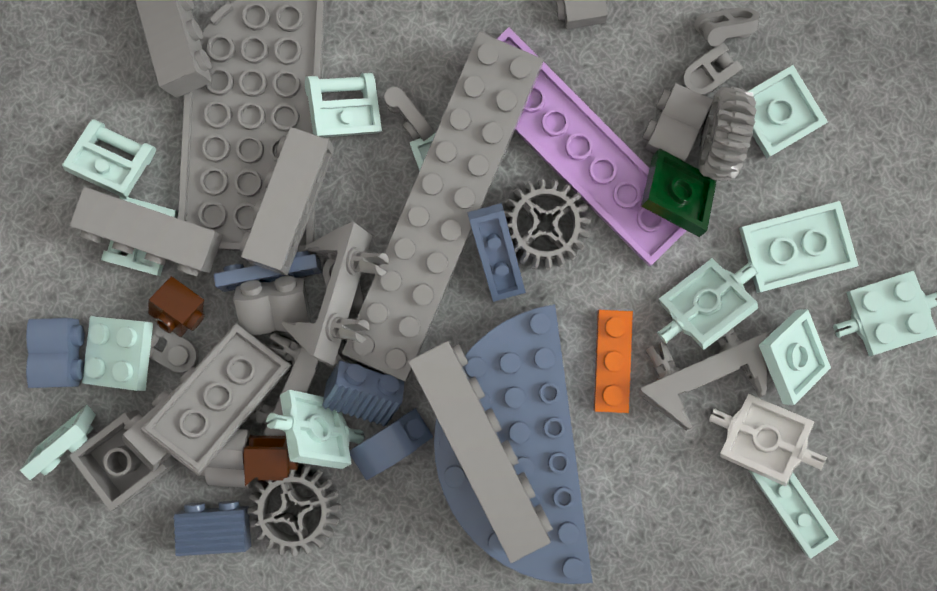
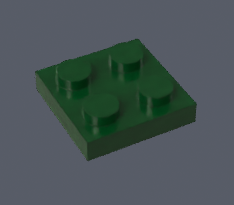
(679, 193)

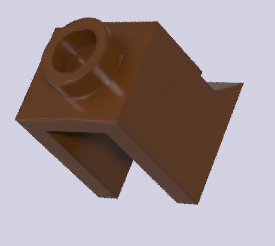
(267, 458)

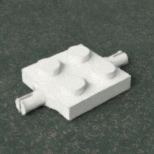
(767, 439)

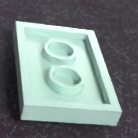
(799, 246)

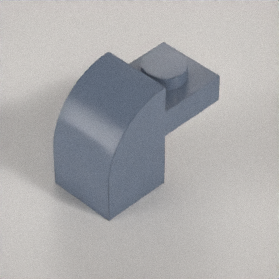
(390, 444)

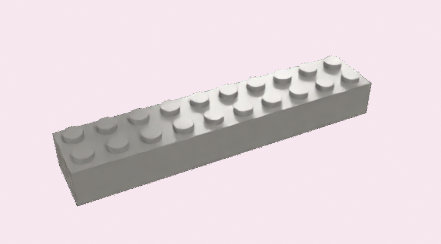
(435, 217)

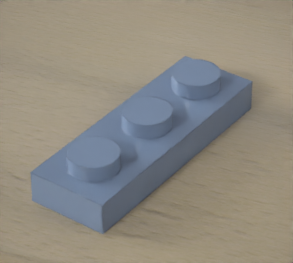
(496, 252)
(234, 275)

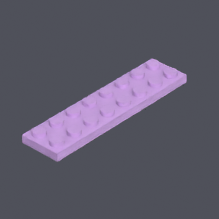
(592, 161)

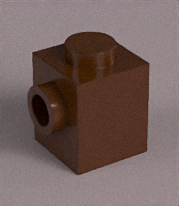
(176, 307)

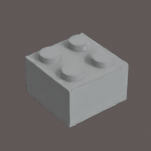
(113, 468)

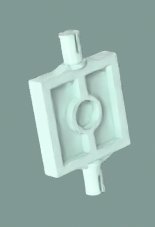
(708, 303)
(890, 314)
(313, 432)

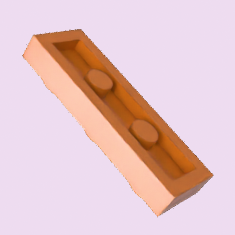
(613, 361)

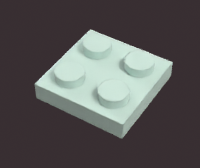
(784, 112)
(117, 353)
(795, 356)
(68, 436)

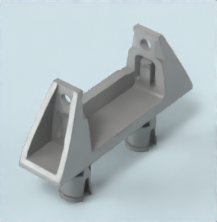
(349, 249)
(299, 379)
(674, 381)

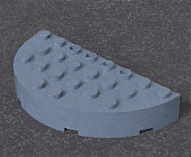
(526, 388)

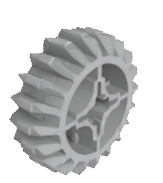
(727, 133)
(555, 236)
(299, 523)

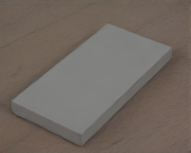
(216, 399)

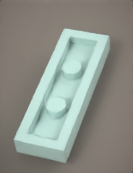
(798, 514)

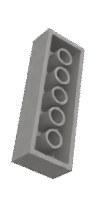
(483, 457)

